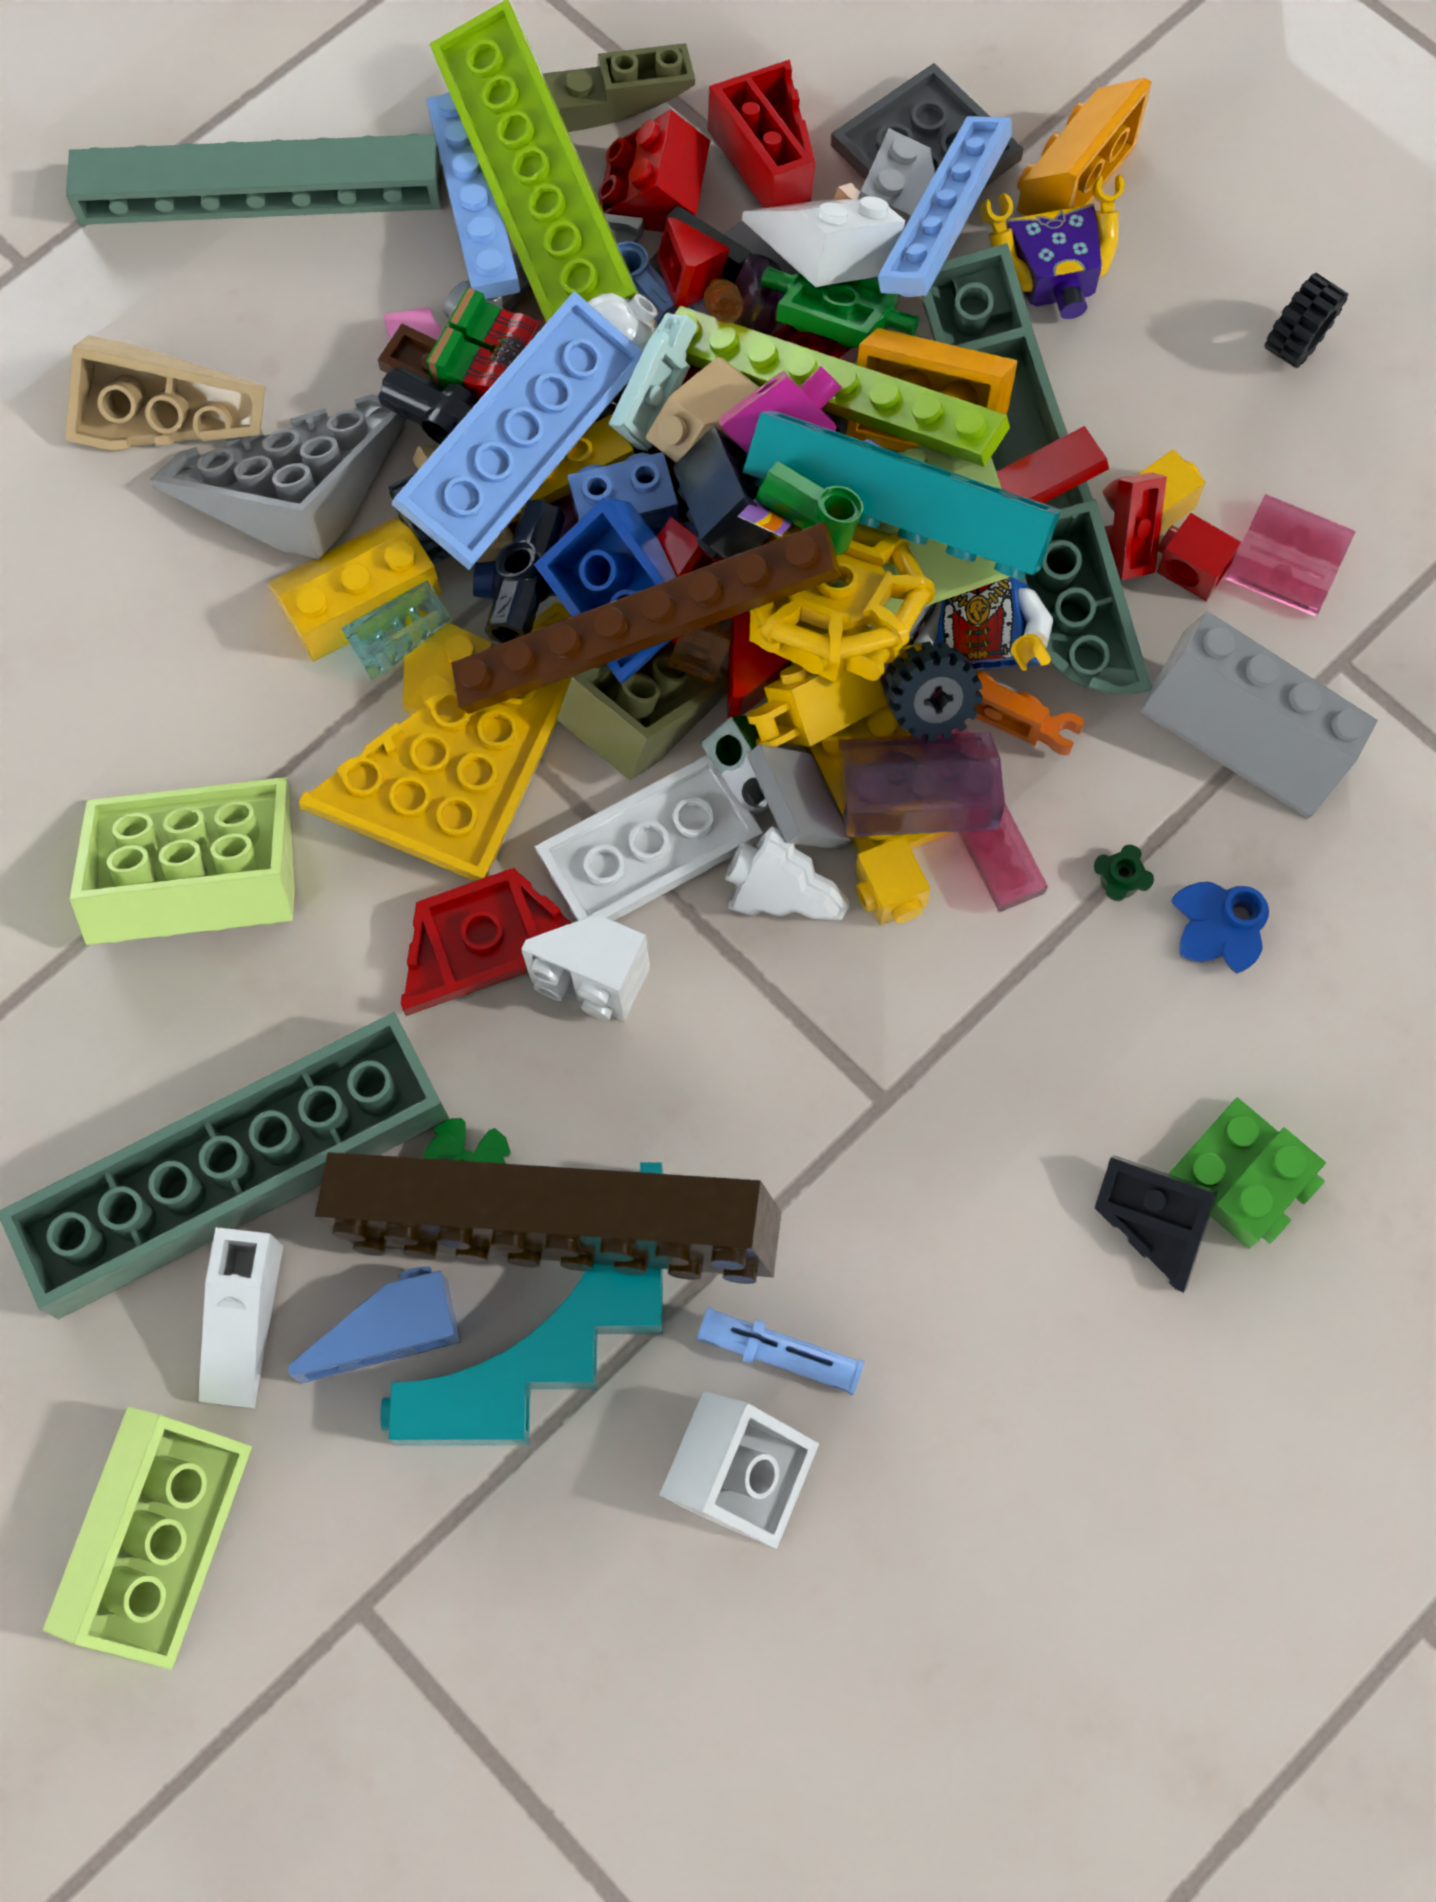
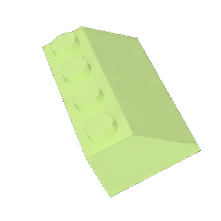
(147, 1539)

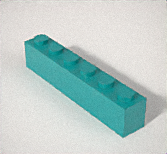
(910, 494)

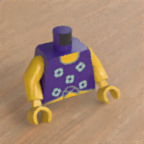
(1059, 251)

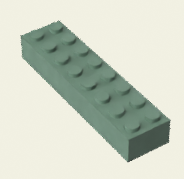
(219, 1167)

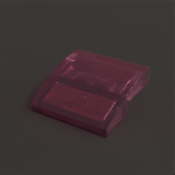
(1290, 555)

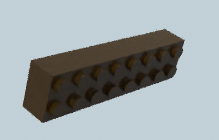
(552, 1215)

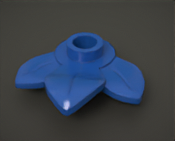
(1215, 928)

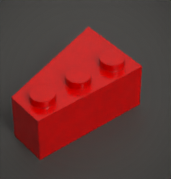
(763, 134)

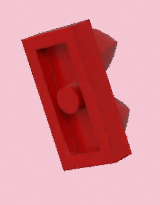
(1136, 523)

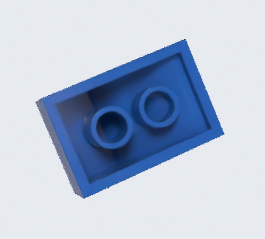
(604, 560)

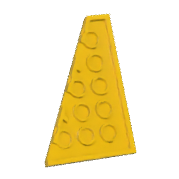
(446, 777)

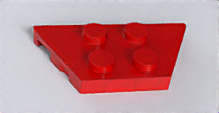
(473, 938)

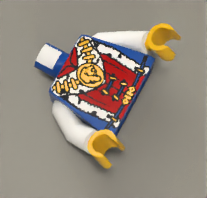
(992, 626)

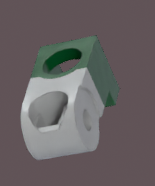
(728, 752)

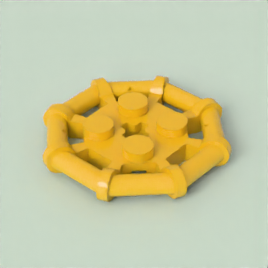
(855, 605)

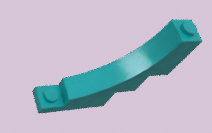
(493, 1398)

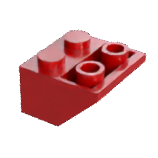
(655, 171)

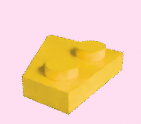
(429, 665)

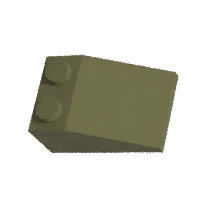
(638, 719)

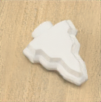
(781, 881)

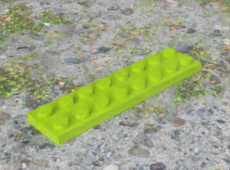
(530, 161)

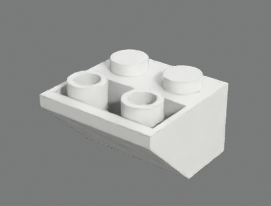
(591, 964)

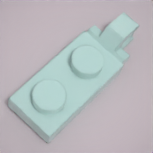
(654, 379)

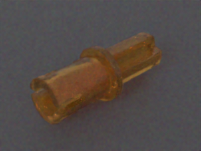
(723, 300)

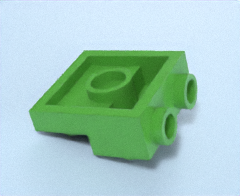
(1253, 1171)

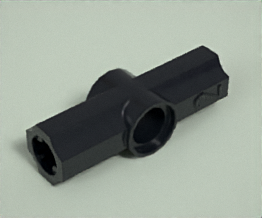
(425, 402)
(521, 583)

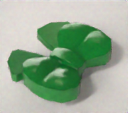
(451, 1142)

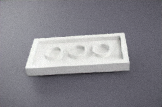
(648, 843)

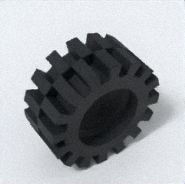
(1306, 320)

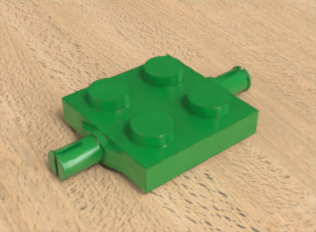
(838, 311)

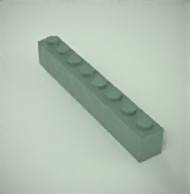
(254, 179)

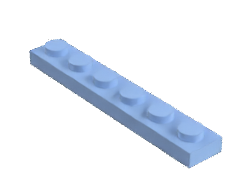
(473, 205)
(945, 206)

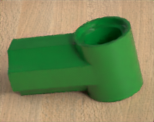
(810, 504)

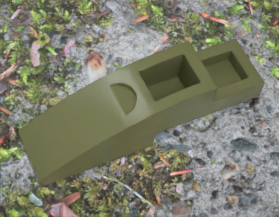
(621, 85)

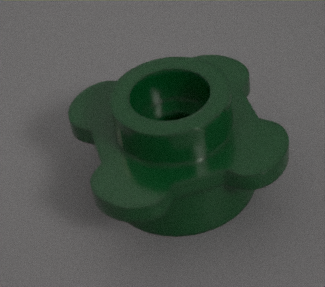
(1117, 886)

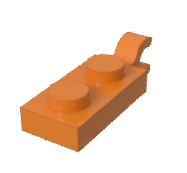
(1025, 716)

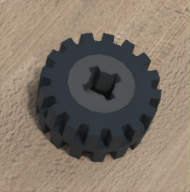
(916, 681)

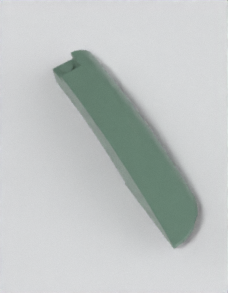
(1092, 634)

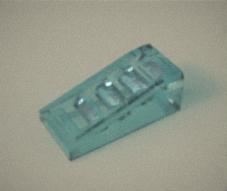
(394, 648)

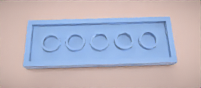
(519, 431)

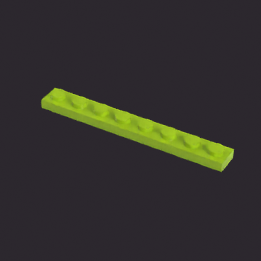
(865, 395)

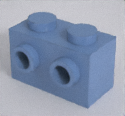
(638, 479)

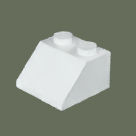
(739, 1468)

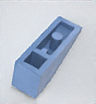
(388, 1326)

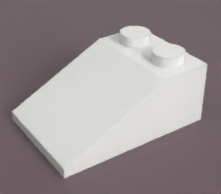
(830, 238)

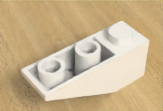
(237, 1315)

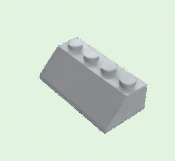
(1257, 714)

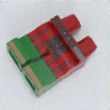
(479, 343)

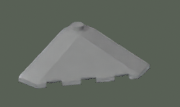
(290, 485)

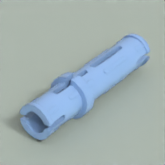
(780, 1350)

